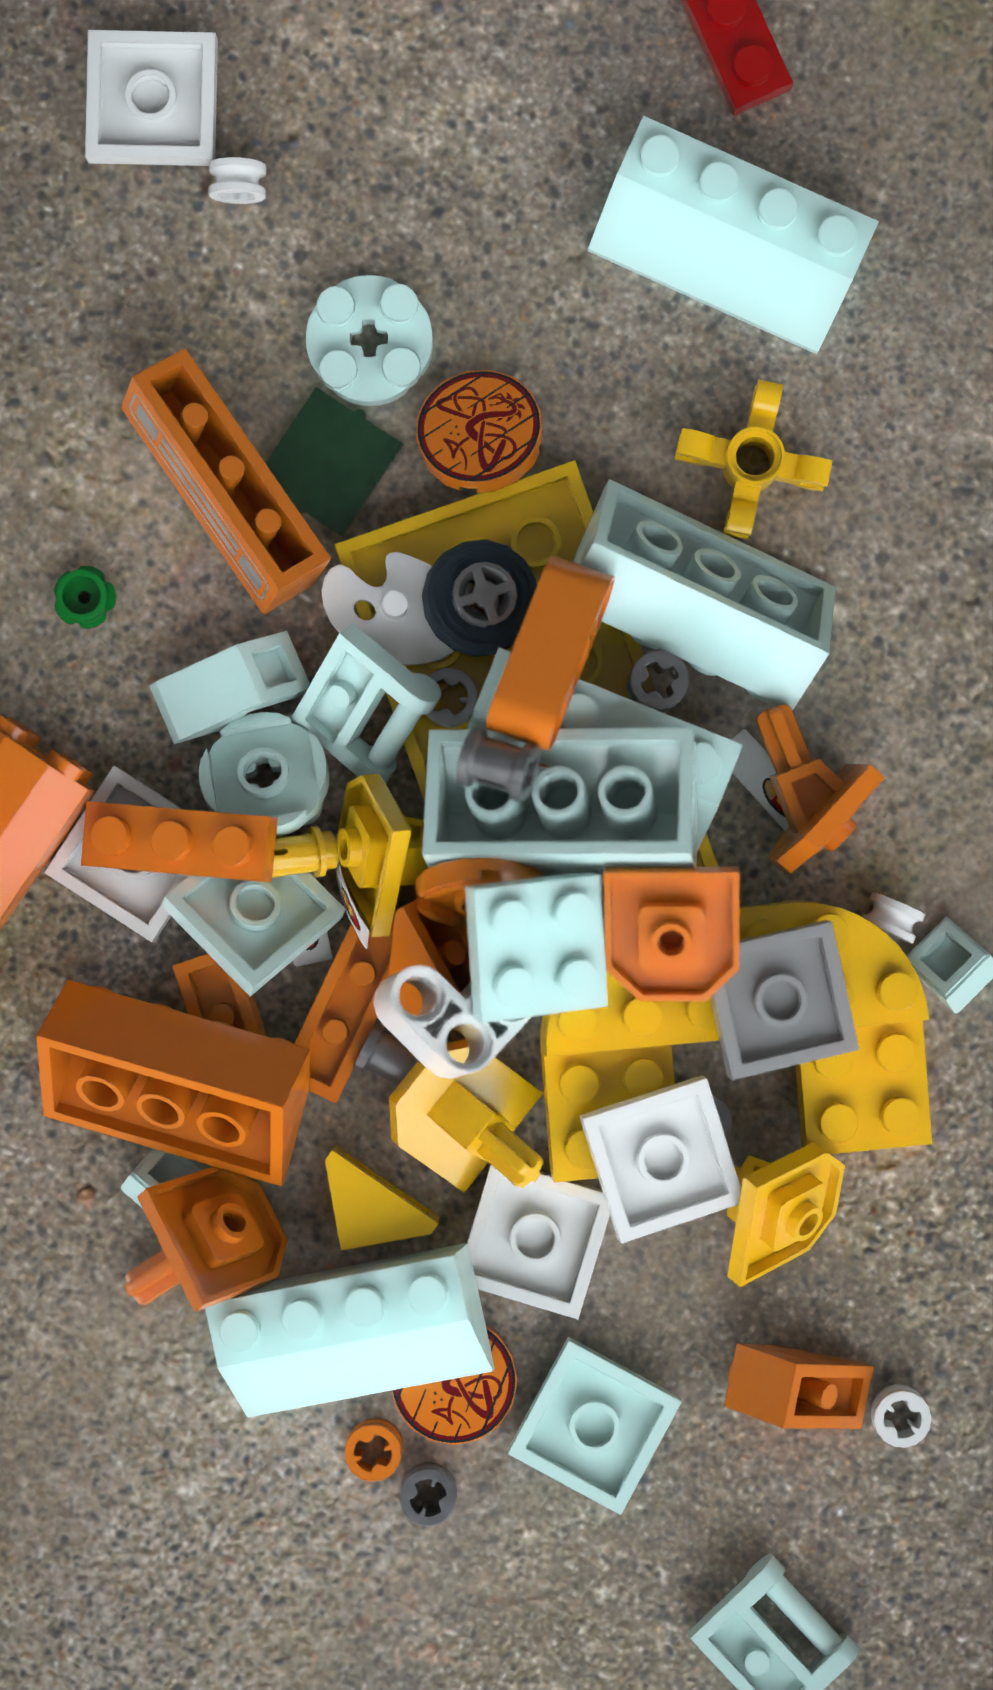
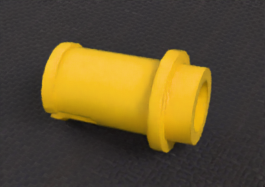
(305, 853)

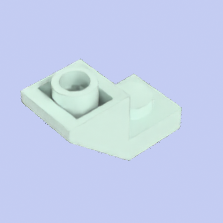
(229, 686)

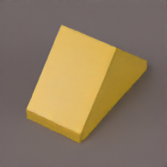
(370, 1206)

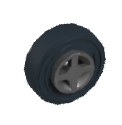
(501, 587)

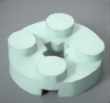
(343, 313)
(274, 741)

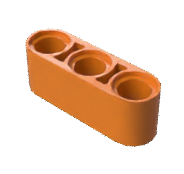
(550, 652)

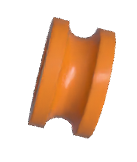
(365, 1432)

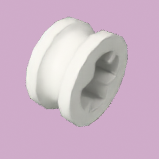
(237, 180)
(894, 917)
(915, 1403)

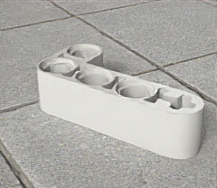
(442, 1011)

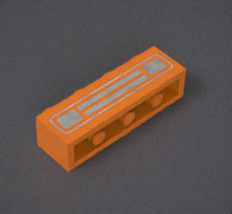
(224, 481)

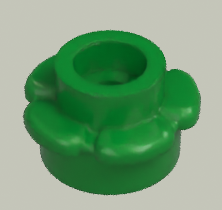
(67, 594)

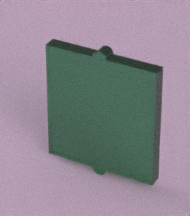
(332, 461)

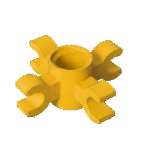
(707, 450)

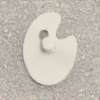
(399, 609)

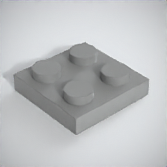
(784, 1002)

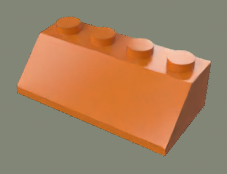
(173, 1081)

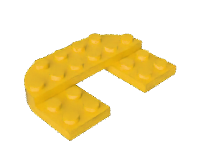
(844, 1101)

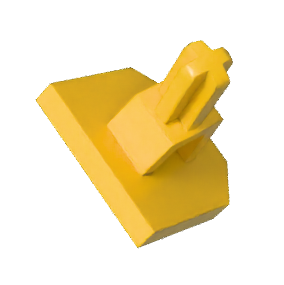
(377, 850)
(466, 1121)
(782, 1209)

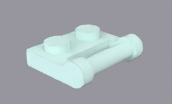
(349, 691)
(753, 1652)

